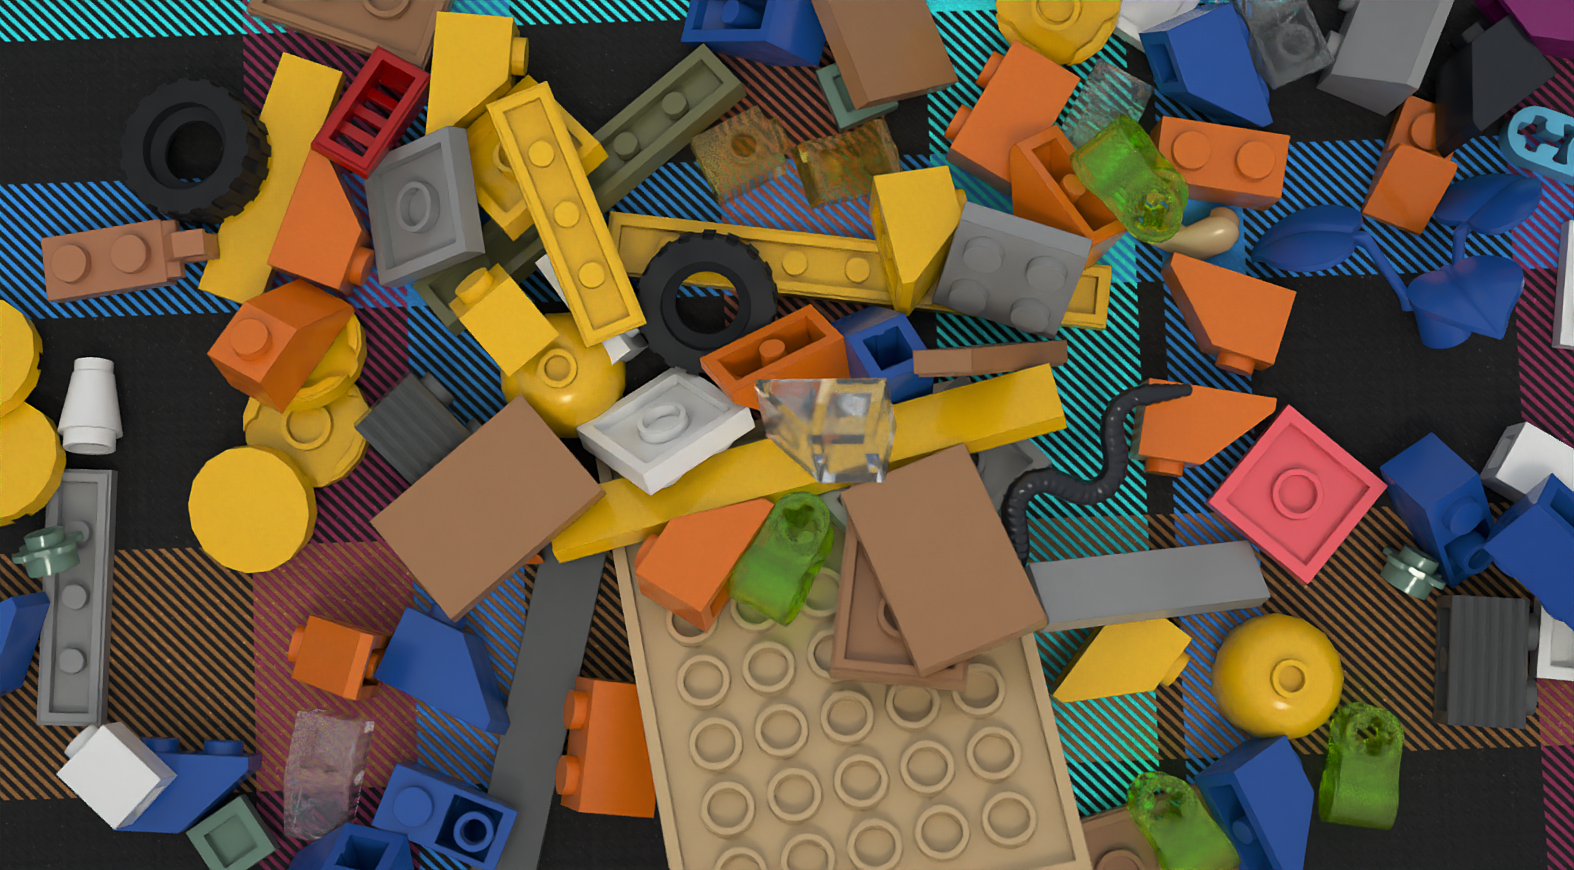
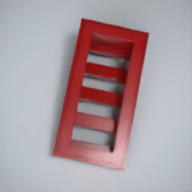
(394, 73)

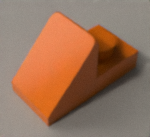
(1409, 171)

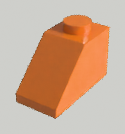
(1052, 194)
(323, 231)
(1229, 312)
(279, 341)
(789, 348)
(1193, 427)
(695, 557)
(338, 656)

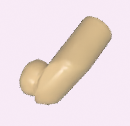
(1205, 237)

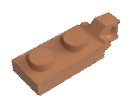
(122, 259)

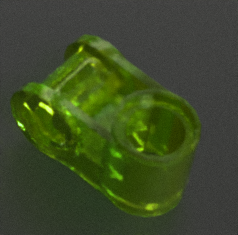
(1127, 171)
(778, 568)
(1362, 776)
(1186, 834)

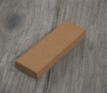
(988, 358)

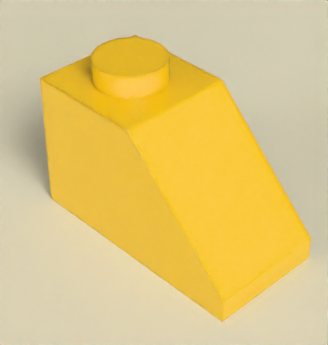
(472, 66)
(913, 229)
(501, 318)
(1123, 661)

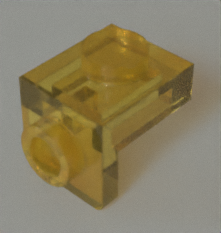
(844, 164)

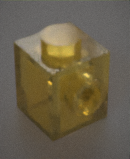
(741, 154)

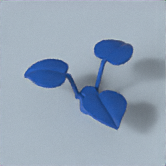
(1447, 302)

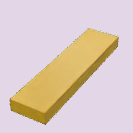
(293, 113)
(566, 214)

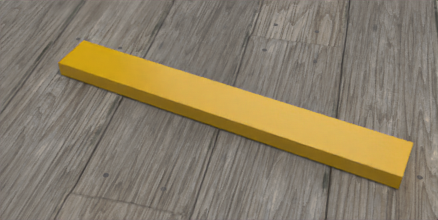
(821, 266)
(978, 414)

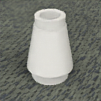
(91, 409)

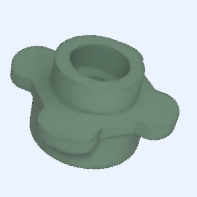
(49, 551)
(1412, 571)

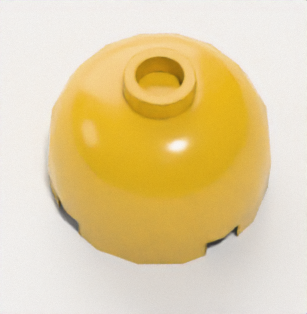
(567, 380)
(1277, 676)

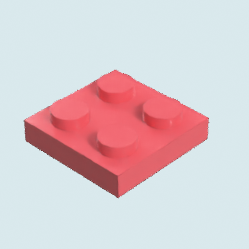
(1296, 494)

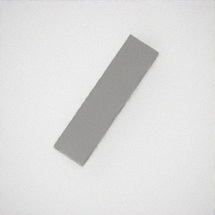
(1147, 585)
(78, 620)

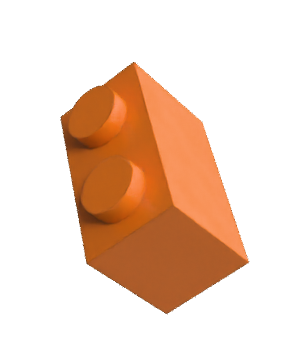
(1019, 100)
(1224, 161)
(606, 751)

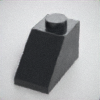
(1485, 80)

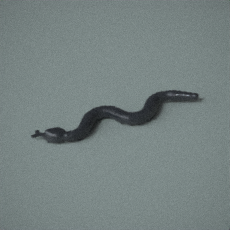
(1076, 490)

